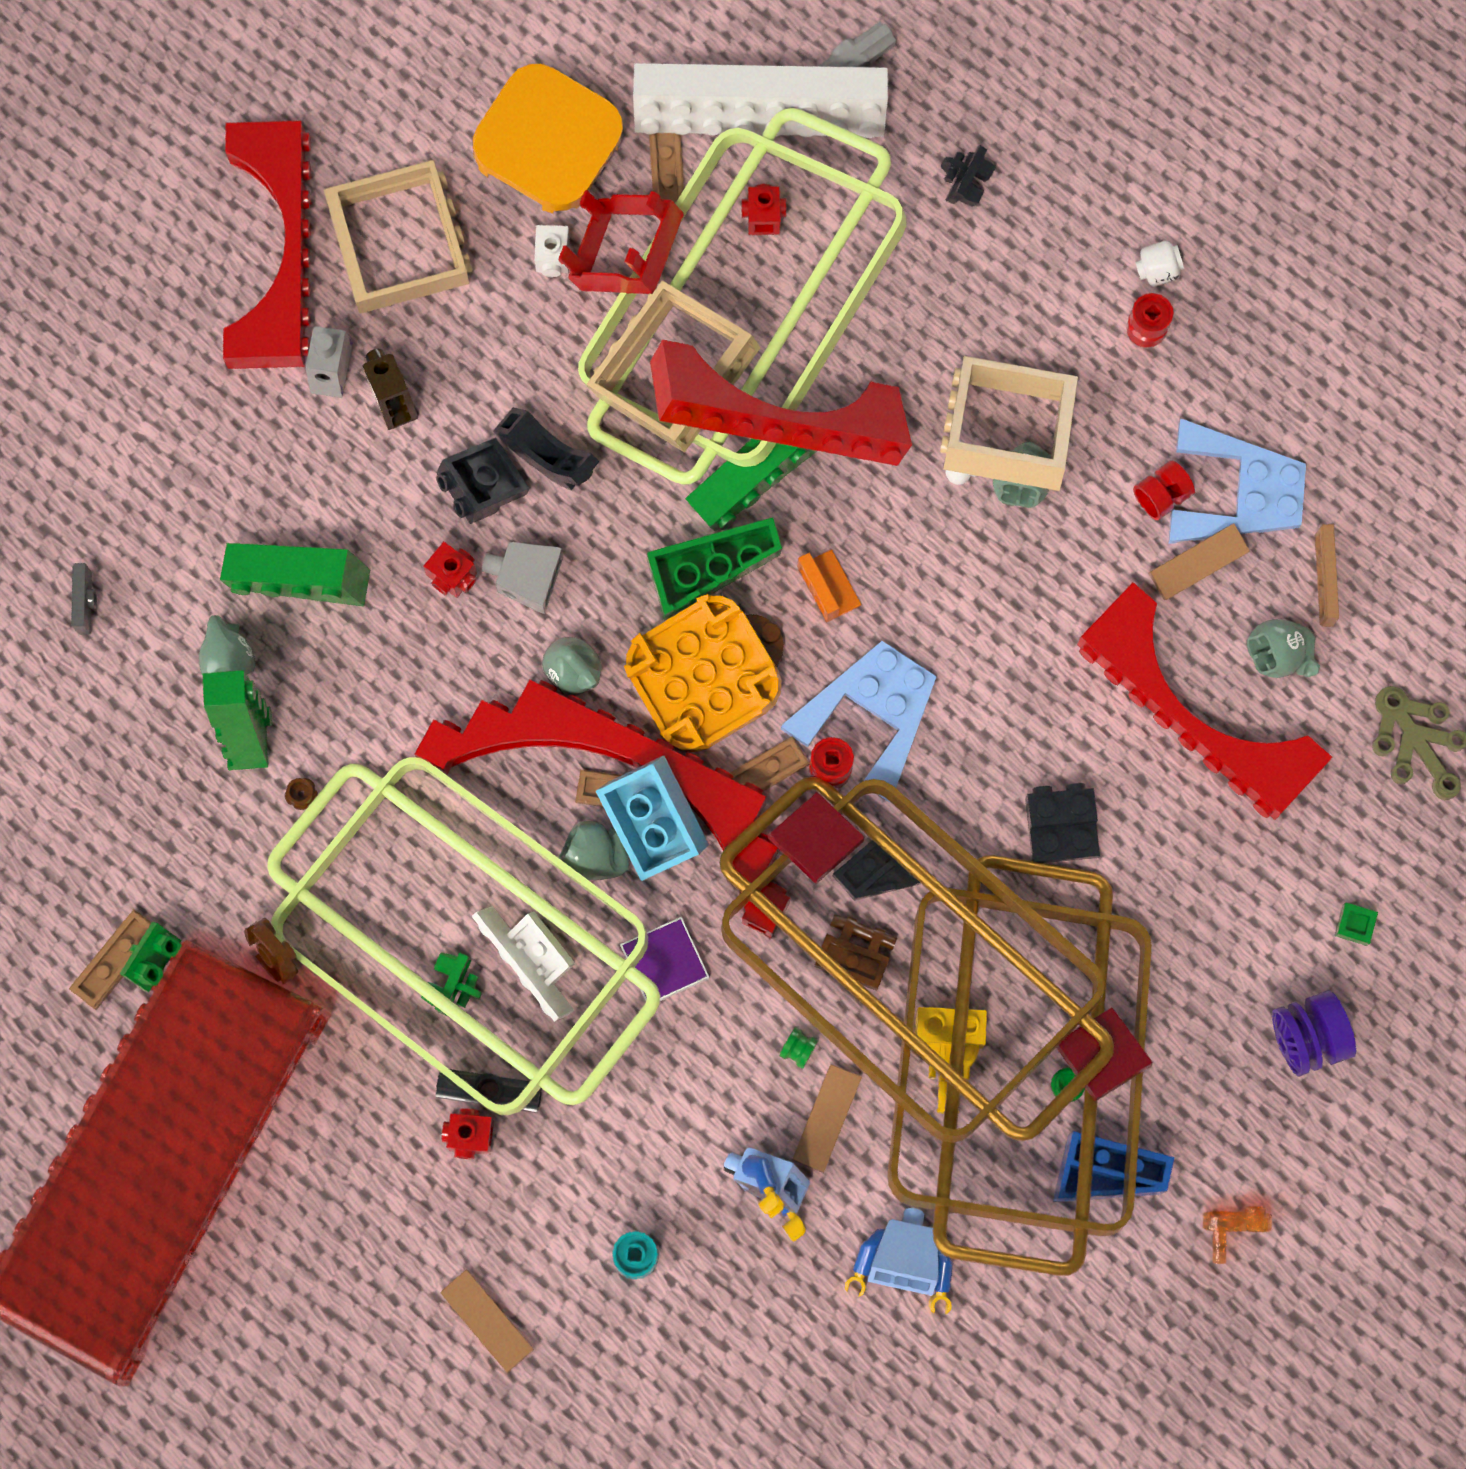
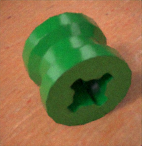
(798, 1048)

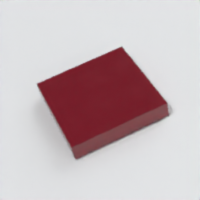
(816, 837)
(1127, 1059)

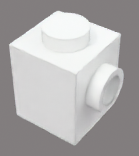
(548, 248)

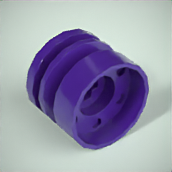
(1314, 1032)

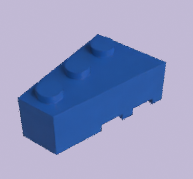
(1109, 1170)

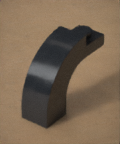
(544, 451)

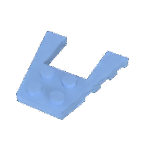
(1268, 487)
(885, 686)

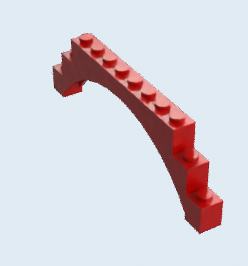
(553, 720)

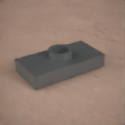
(83, 598)

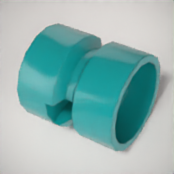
(635, 1255)

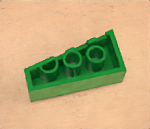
(739, 487)
(710, 563)
(296, 573)
(238, 718)

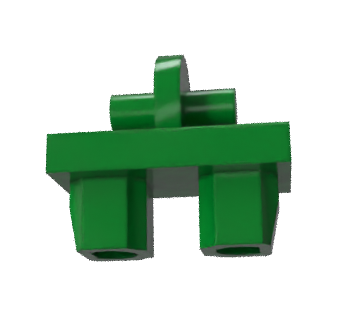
(150, 957)
(456, 969)

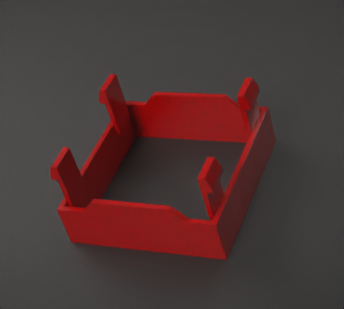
(649, 270)

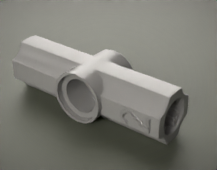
(863, 49)

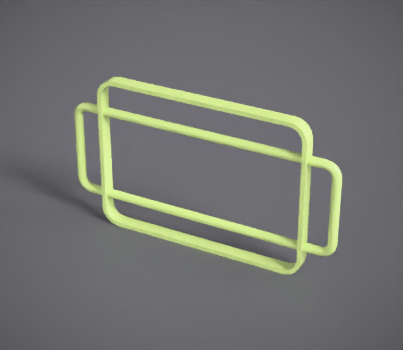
(763, 144)
(540, 1077)

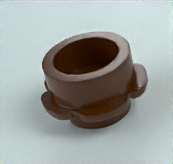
(295, 787)

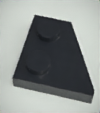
(873, 873)

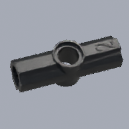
(508, 1089)

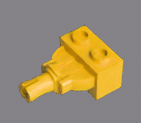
(936, 1030)

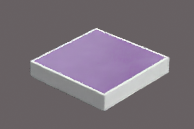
(669, 959)

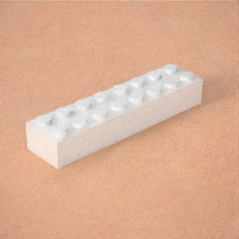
(748, 96)

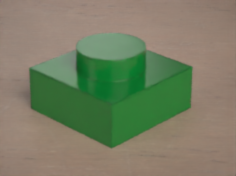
(1356, 924)

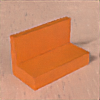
(828, 584)

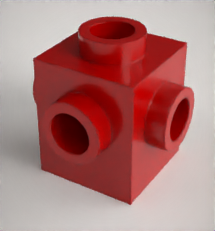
(763, 209)
(451, 570)
(479, 1140)

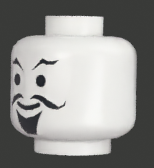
(1160, 263)

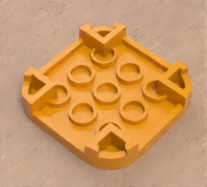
(547, 137)
(703, 674)

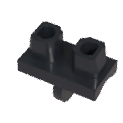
(973, 166)

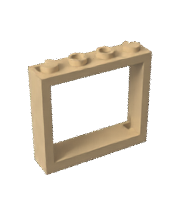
(387, 184)
(638, 333)
(1001, 463)

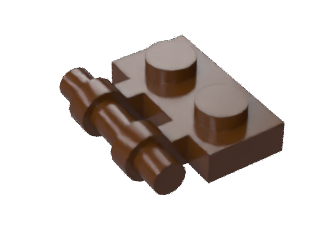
(862, 963)

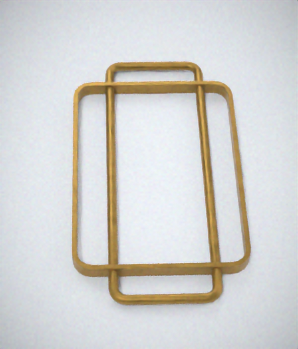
(987, 1108)
(942, 1203)

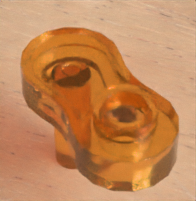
(1220, 1222)

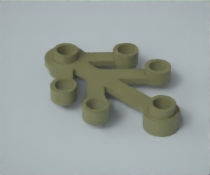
(1415, 738)

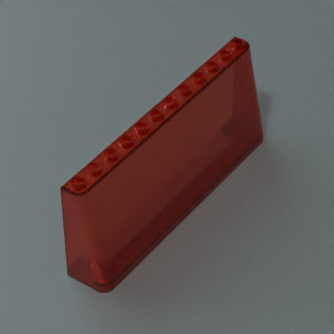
(152, 1160)

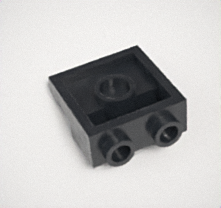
(480, 480)
(1062, 823)

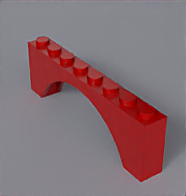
(275, 328)
(700, 398)
(1263, 771)

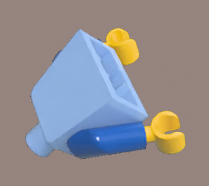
(775, 1182)
(905, 1259)

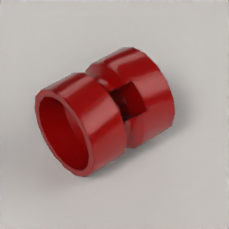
(1149, 320)
(1167, 487)
(832, 761)

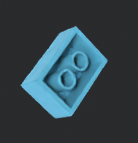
(652, 818)

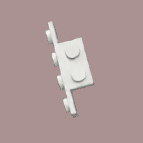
(532, 955)

